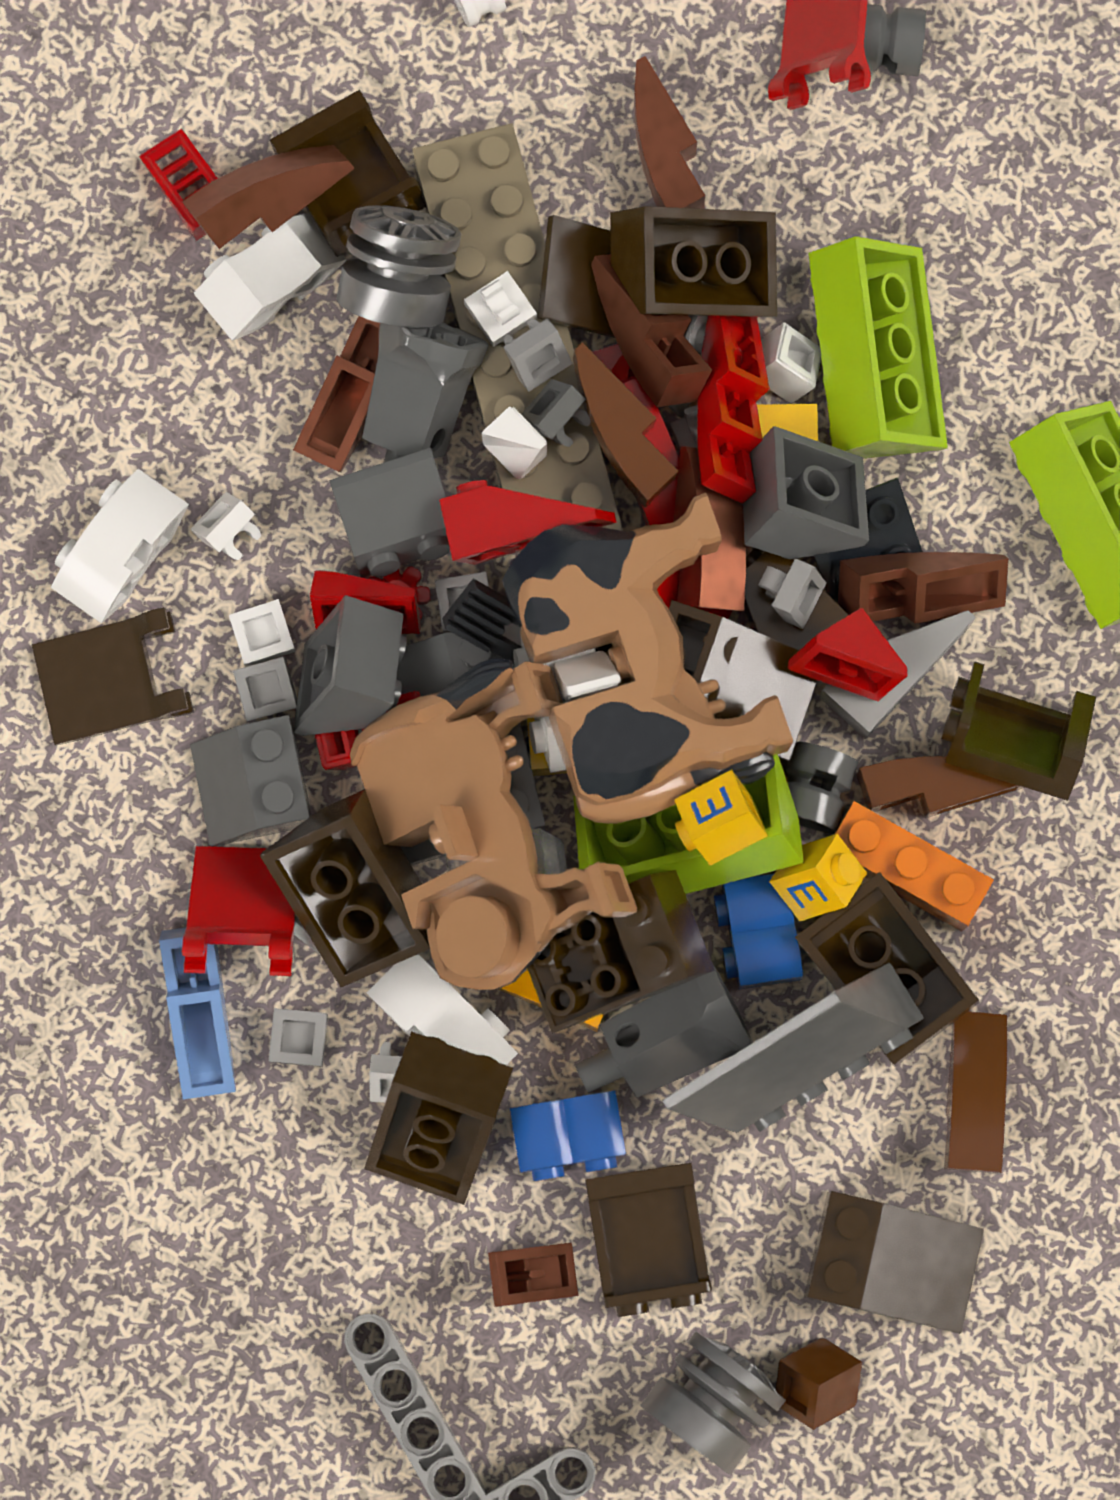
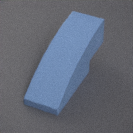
(197, 1020)

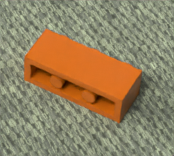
(914, 867)

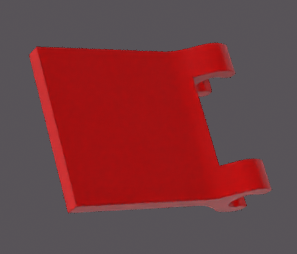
(820, 38)
(236, 904)

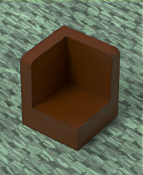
(818, 1382)

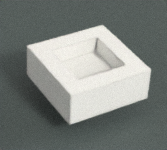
(262, 633)

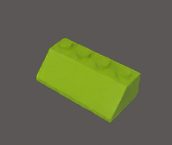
(877, 348)
(1076, 480)
(654, 845)

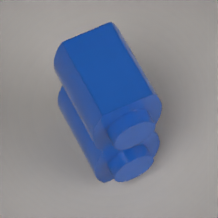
(760, 934)
(568, 1133)

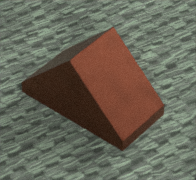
(533, 1274)

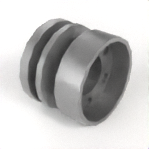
(398, 266)
(713, 1402)

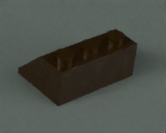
(696, 260)
(348, 889)

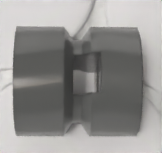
(895, 39)
(819, 807)

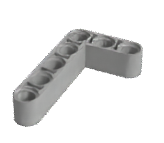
(447, 1448)

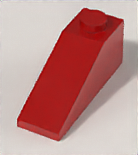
(497, 522)

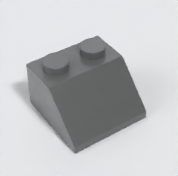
(805, 497)
(393, 513)
(350, 668)
(251, 781)

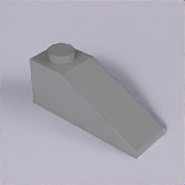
(919, 652)

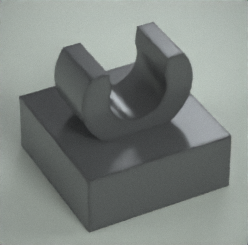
(554, 408)

